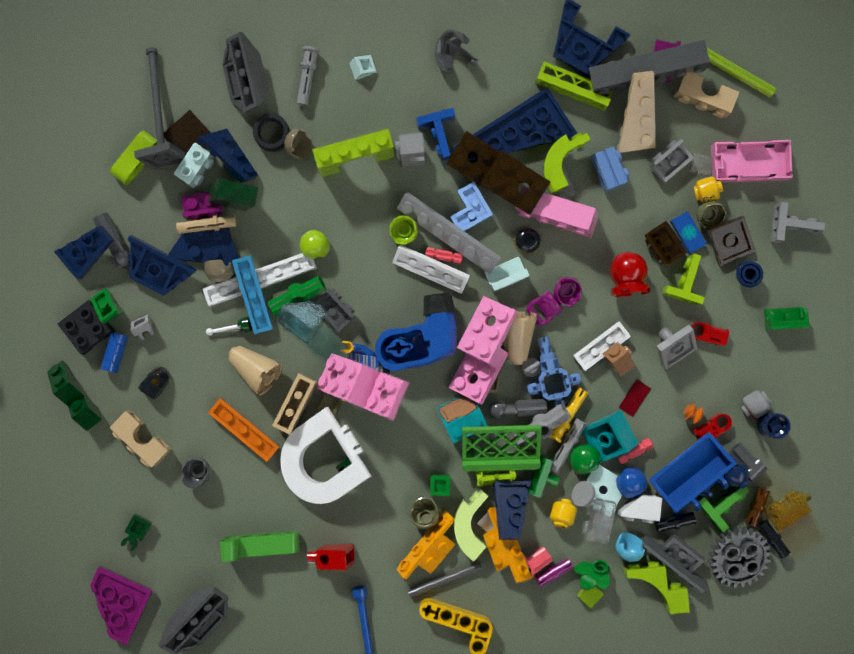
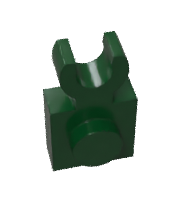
(136, 529)

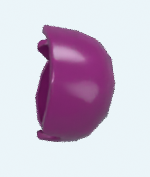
(567, 291)

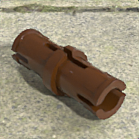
(757, 507)

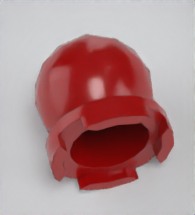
(629, 273)

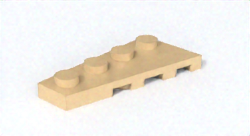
(639, 119)

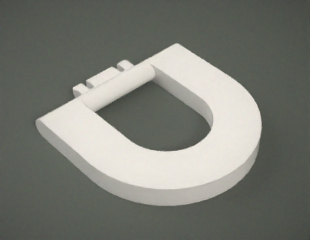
(293, 454)

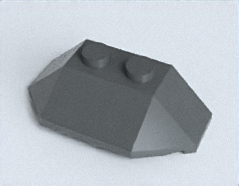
(244, 73)
(194, 620)

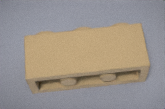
(295, 403)

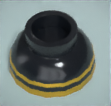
(527, 241)

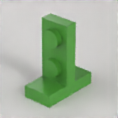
(722, 506)

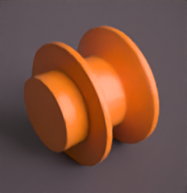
(693, 413)

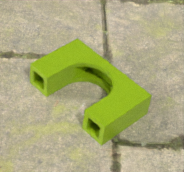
(332, 156)

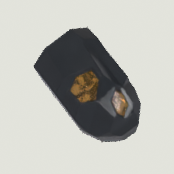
(155, 382)

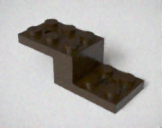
(498, 173)

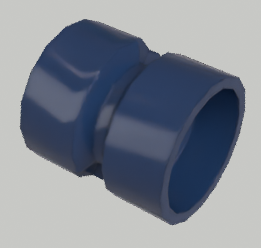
(773, 425)

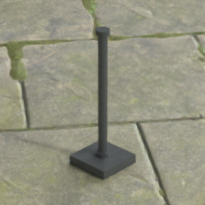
(163, 153)

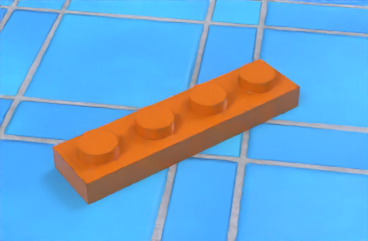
(243, 429)

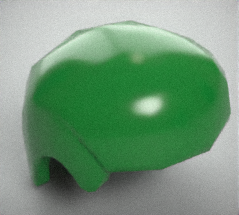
(585, 459)

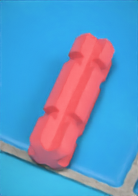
(443, 255)
(636, 451)

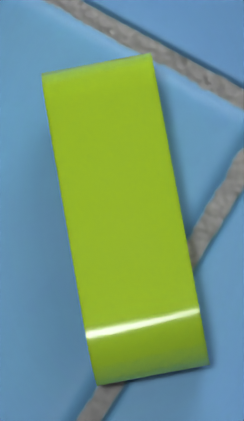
(127, 166)

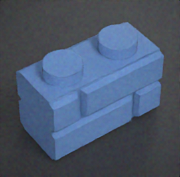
(609, 169)

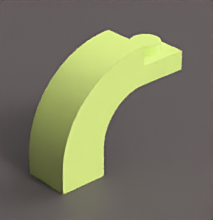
(466, 539)

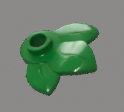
(592, 575)

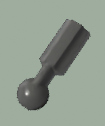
(120, 257)
(521, 408)

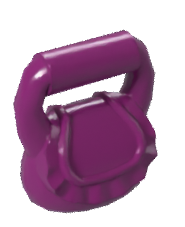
(548, 306)

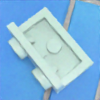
(194, 165)

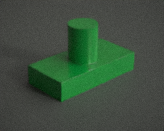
(542, 477)

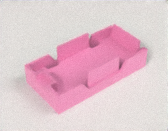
(752, 161)

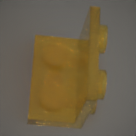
(789, 509)

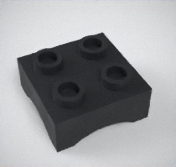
(85, 328)

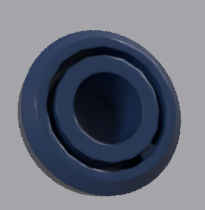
(749, 274)
(738, 476)

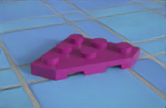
(119, 602)

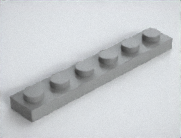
(448, 232)

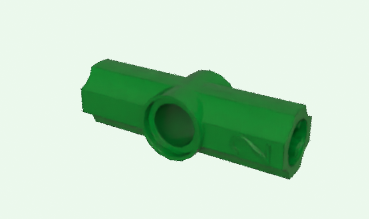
(298, 293)

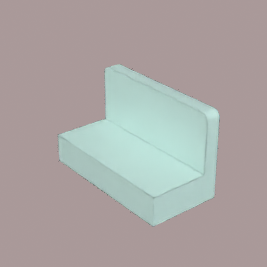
(506, 274)

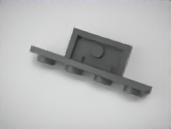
(679, 557)

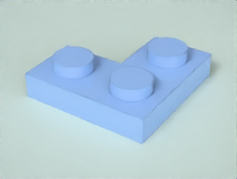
(475, 210)

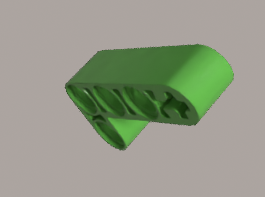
(259, 545)

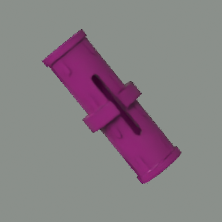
(554, 572)

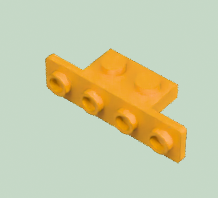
(430, 549)
(506, 552)

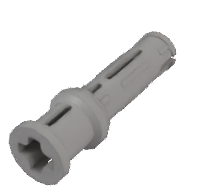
(309, 66)

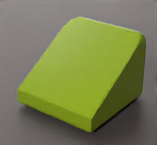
(590, 597)

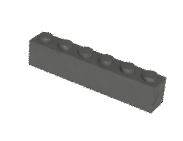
(664, 64)

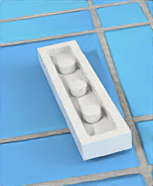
(430, 269)

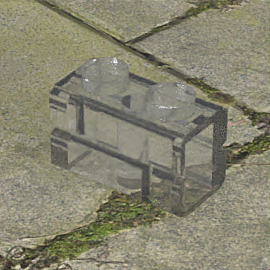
(600, 520)

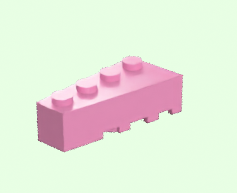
(563, 214)

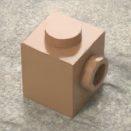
(619, 359)

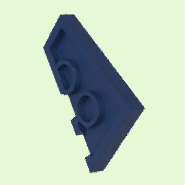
(228, 151)
(85, 251)
(510, 507)

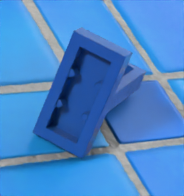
(436, 120)

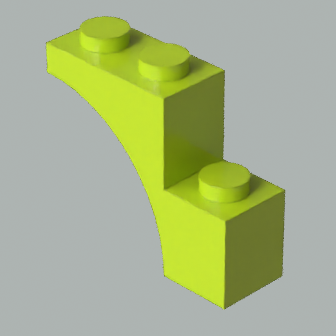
(674, 595)

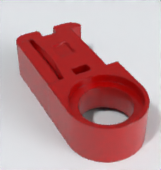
(712, 334)
(712, 427)

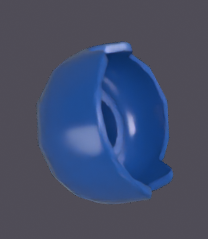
(631, 482)

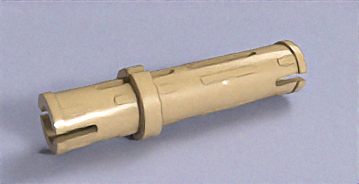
(206, 224)

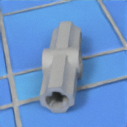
(548, 422)

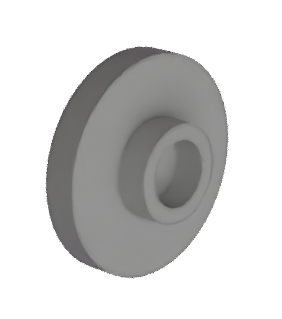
(583, 494)

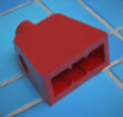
(332, 557)

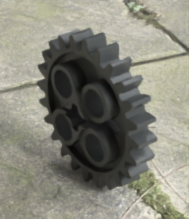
(740, 563)

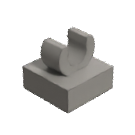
(141, 325)

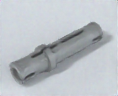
(567, 445)

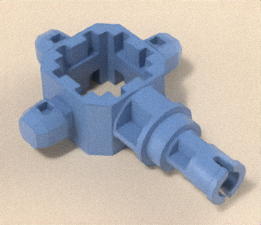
(549, 365)

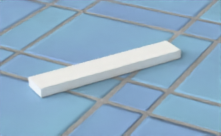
(267, 276)

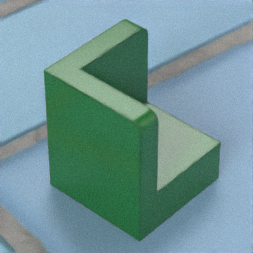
(439, 484)

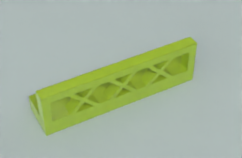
(571, 90)

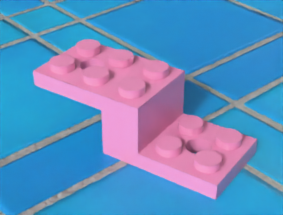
(483, 349)
(362, 386)

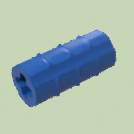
(114, 352)

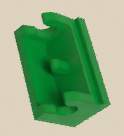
(786, 318)

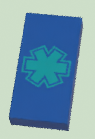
(688, 232)

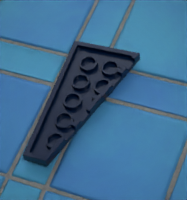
(526, 126)

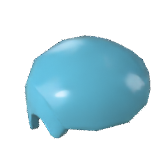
(629, 547)

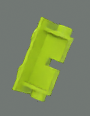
(488, 477)

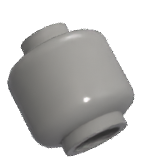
(757, 403)

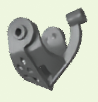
(444, 59)

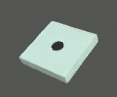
(604, 484)

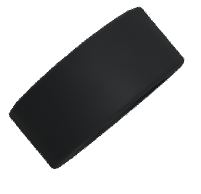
(260, 122)

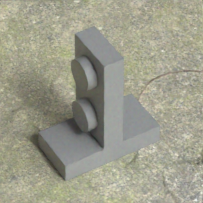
(782, 222)

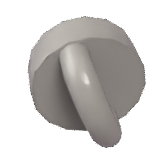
(531, 367)

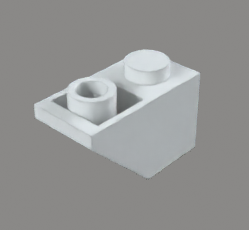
(642, 507)

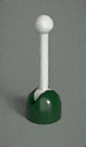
(243, 325)

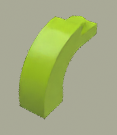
(555, 157)

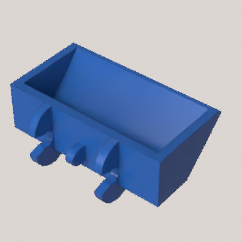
(693, 474)

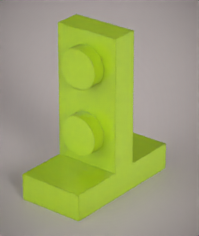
(685, 283)

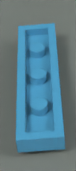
(252, 294)

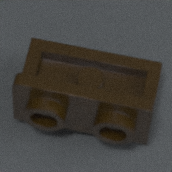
(665, 244)

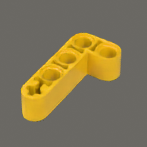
(454, 622)

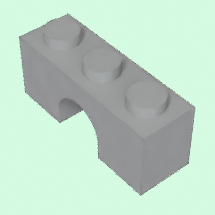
(410, 149)

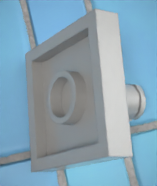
(676, 346)

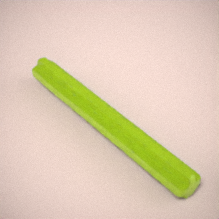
(741, 74)

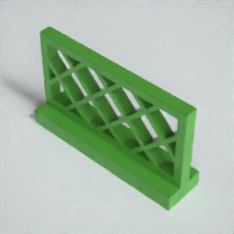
(501, 459)

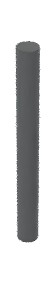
(445, 579)

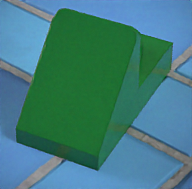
(105, 306)

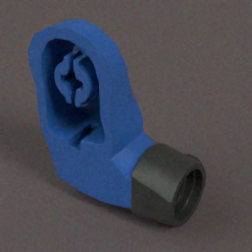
(424, 342)

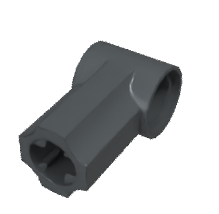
(743, 456)

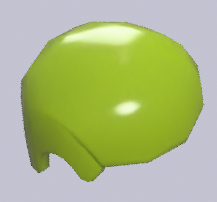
(403, 230)
(314, 244)

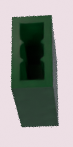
(232, 194)

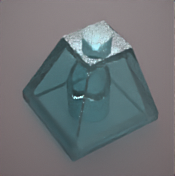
(302, 319)

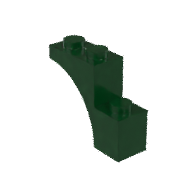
(68, 391)

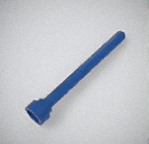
(359, 594)

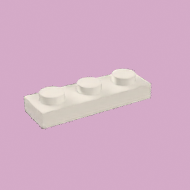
(593, 351)

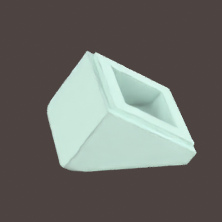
(362, 66)

